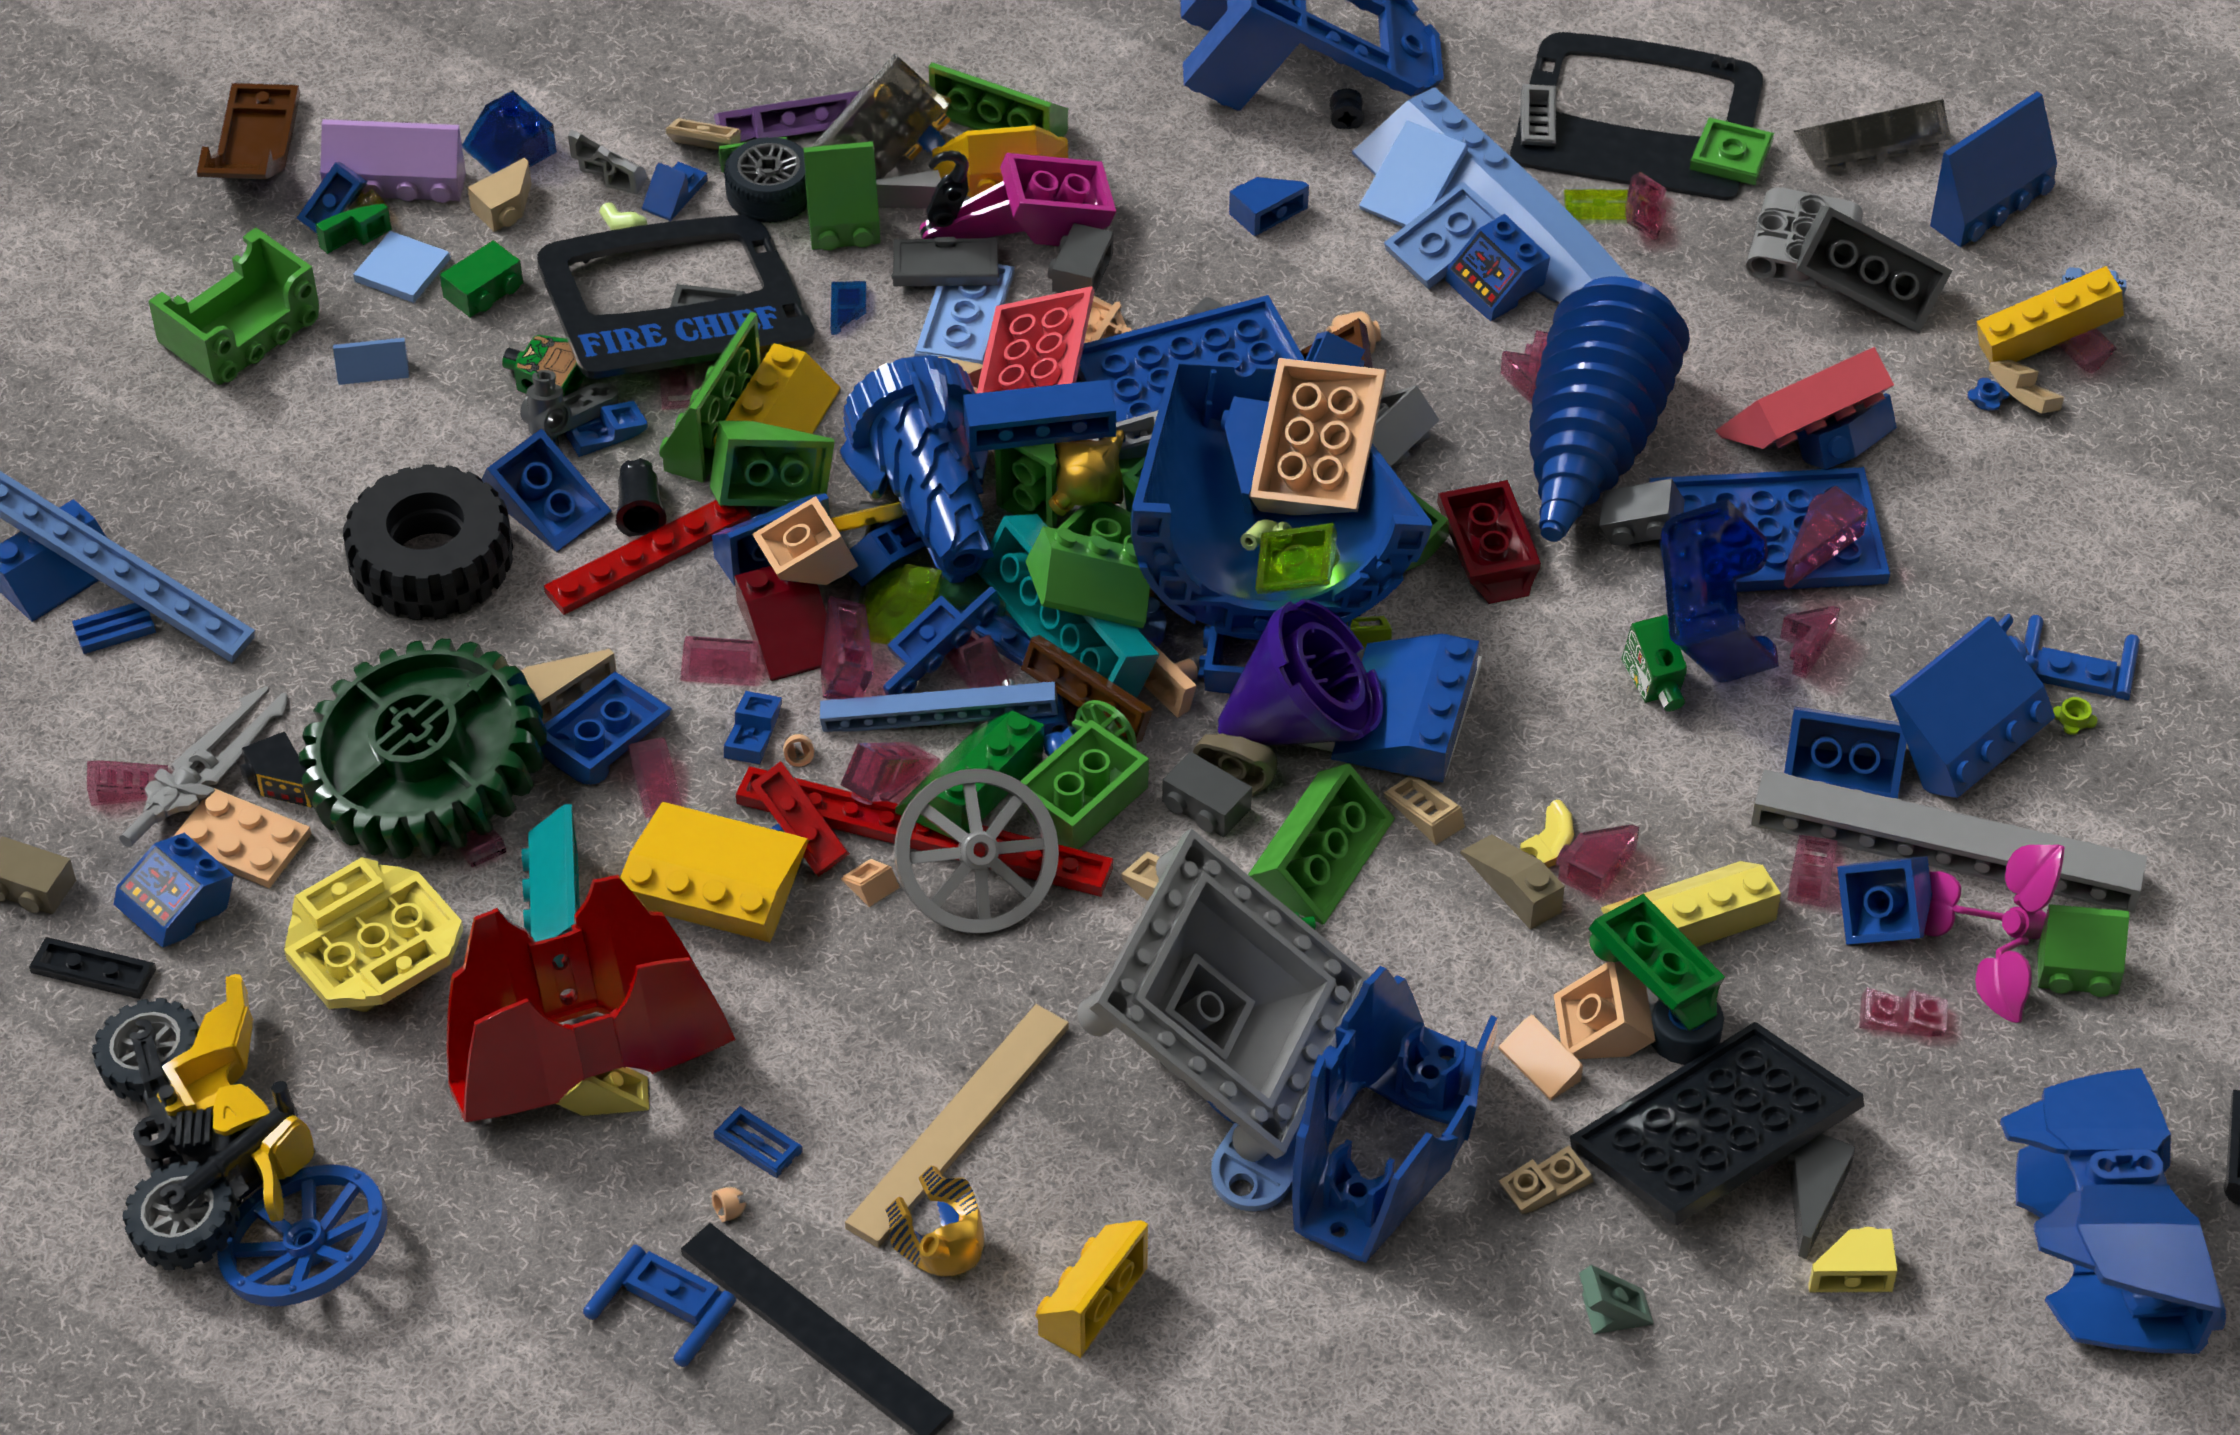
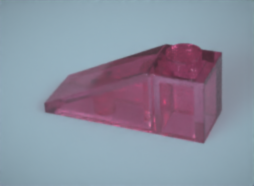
(1828, 528)
(846, 651)
(885, 770)

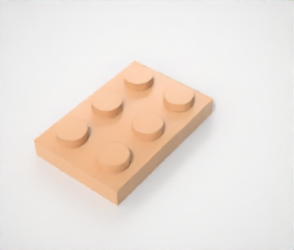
(245, 836)

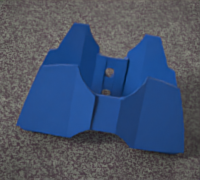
(1395, 1055)
(2108, 1210)

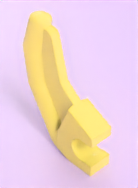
(1556, 834)

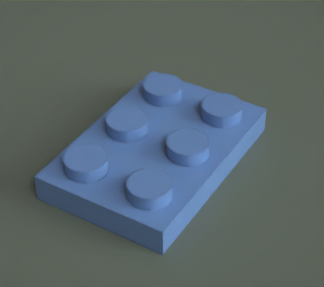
(1440, 233)

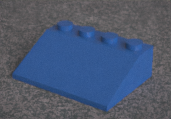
(1995, 172)
(1424, 701)
(1970, 709)

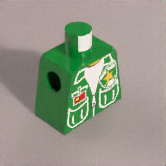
(1655, 662)

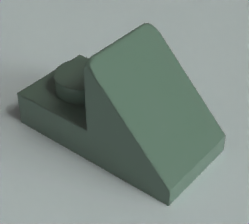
(1613, 1302)

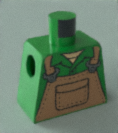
(544, 354)

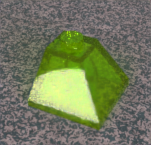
(899, 600)

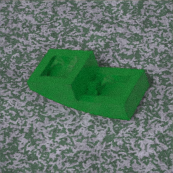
(360, 223)

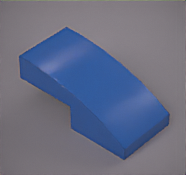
(614, 426)
(753, 727)

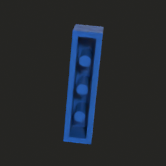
(1039, 415)

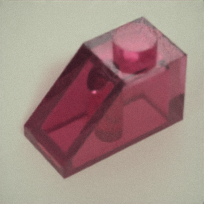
(1597, 858)

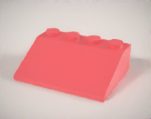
(1036, 341)
(1811, 402)

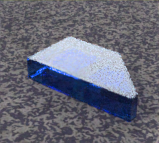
(847, 303)

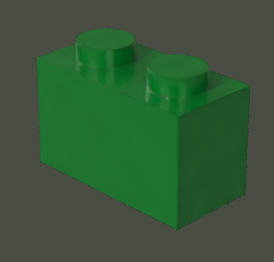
(481, 279)

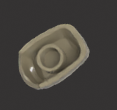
(1239, 757)

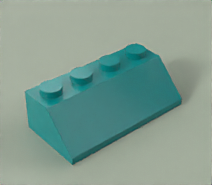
(552, 877)

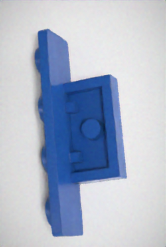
(933, 636)

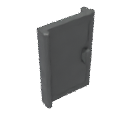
(952, 264)

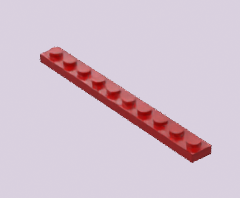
(1075, 867)

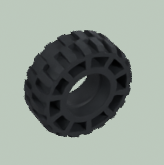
(436, 578)

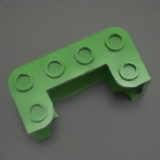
(242, 314)

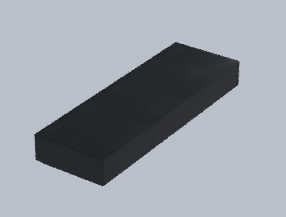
(92, 968)

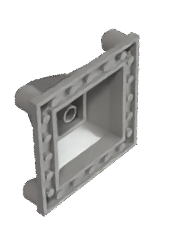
(1228, 993)

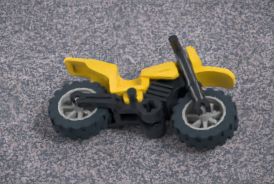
(200, 1125)

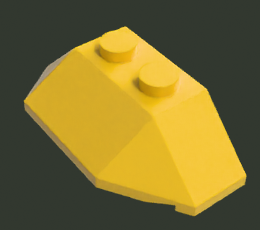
(988, 148)

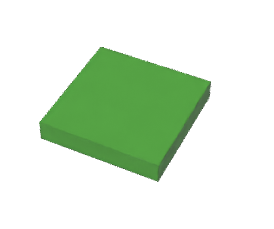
(1731, 151)

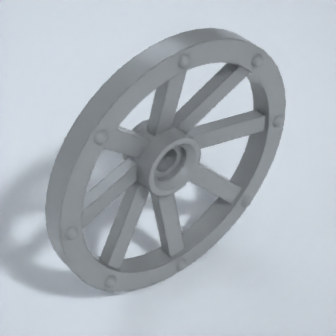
(965, 853)

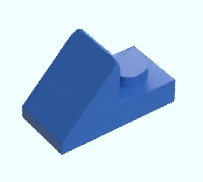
(672, 189)

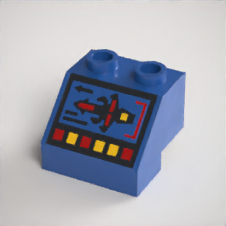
(1498, 268)
(174, 889)

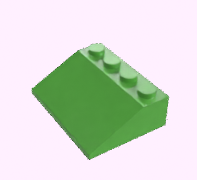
(691, 443)

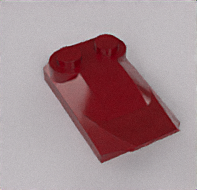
(1491, 540)

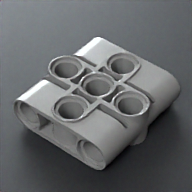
(1782, 231)

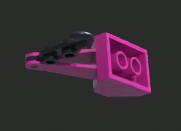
(1036, 197)

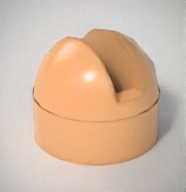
(790, 750)
(728, 1199)

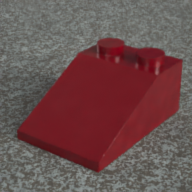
(784, 619)

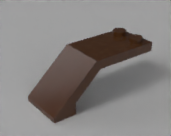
(254, 132)

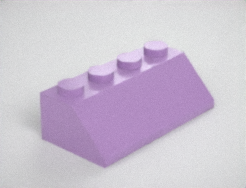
(398, 157)

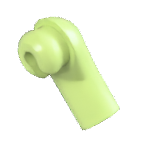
(620, 220)
(1252, 537)

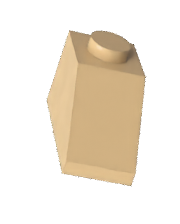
(502, 196)

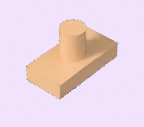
(1173, 682)

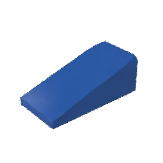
(332, 196)

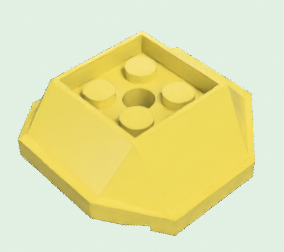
(370, 934)

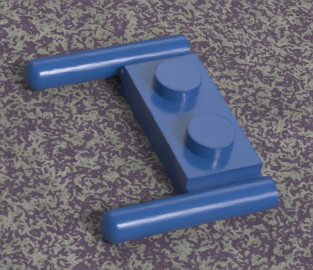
(2083, 671)
(669, 1289)

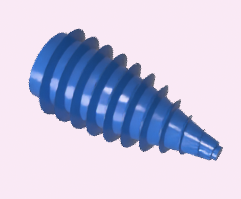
(1600, 392)

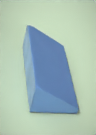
(371, 361)

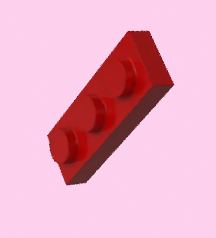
(800, 817)

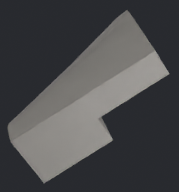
(598, 160)

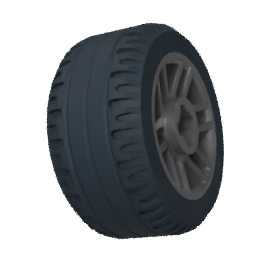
(767, 179)

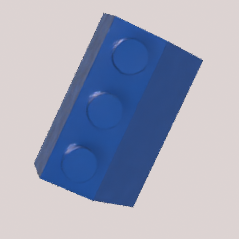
(737, 548)
(38, 577)
(1846, 751)

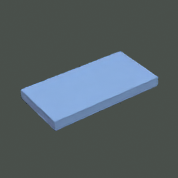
(962, 319)

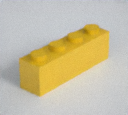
(2051, 317)

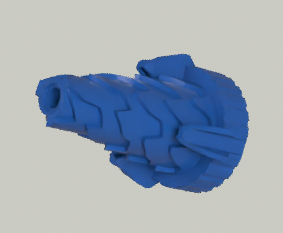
(912, 434)

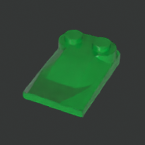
(1659, 958)

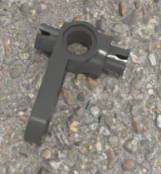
(558, 414)

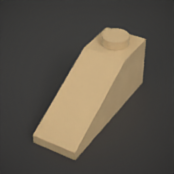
(567, 679)

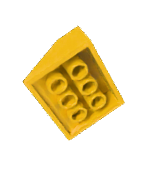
(714, 870)

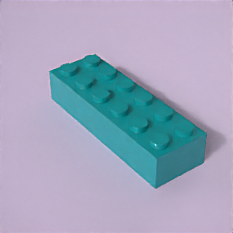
(1105, 646)

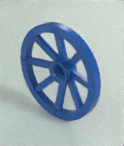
(306, 1240)

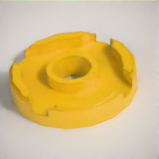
(868, 517)

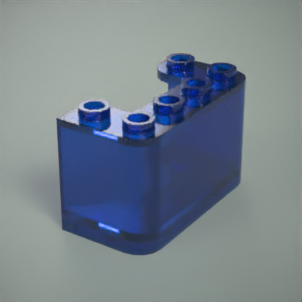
(1701, 562)

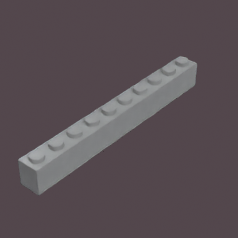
(1948, 838)

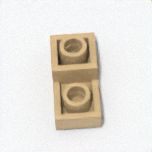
(1541, 1184)

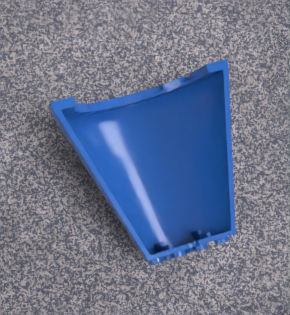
(1193, 515)

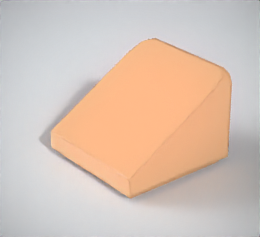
(871, 881)

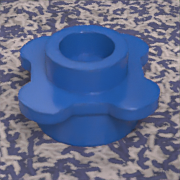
(1987, 394)

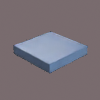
(401, 266)

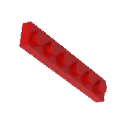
(642, 555)

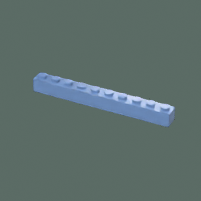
(938, 707)

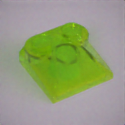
(1297, 558)

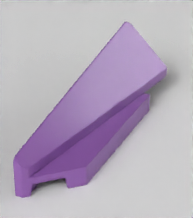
(787, 117)

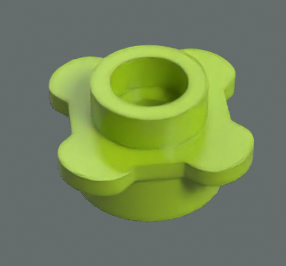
(2079, 708)

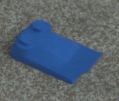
(601, 728)

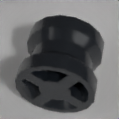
(1346, 109)

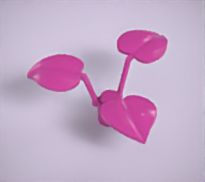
(2033, 876)

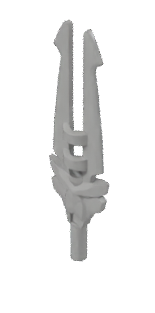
(185, 785)

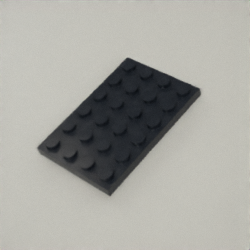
(1716, 1122)

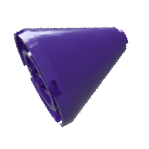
(1304, 683)

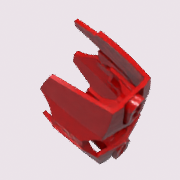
(618, 961)

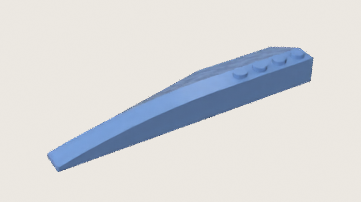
(1506, 187)

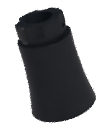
(639, 499)

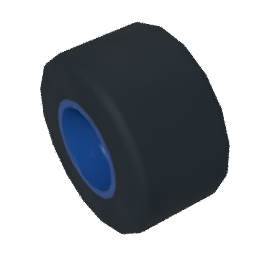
(1679, 1044)

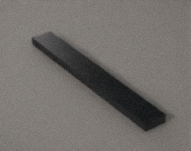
(817, 1333)

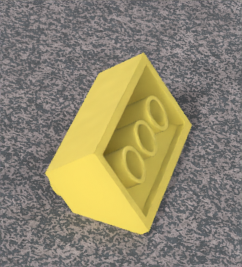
(1717, 902)

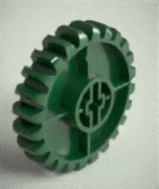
(423, 748)

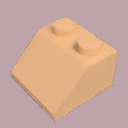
(805, 546)
(1605, 1014)

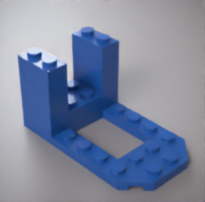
(1256, 36)

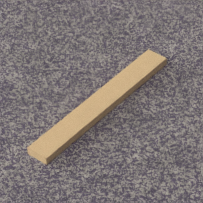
(959, 1121)

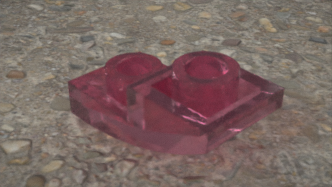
(1644, 205)
(1913, 1015)

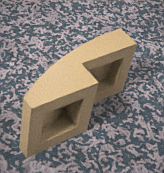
(2021, 382)

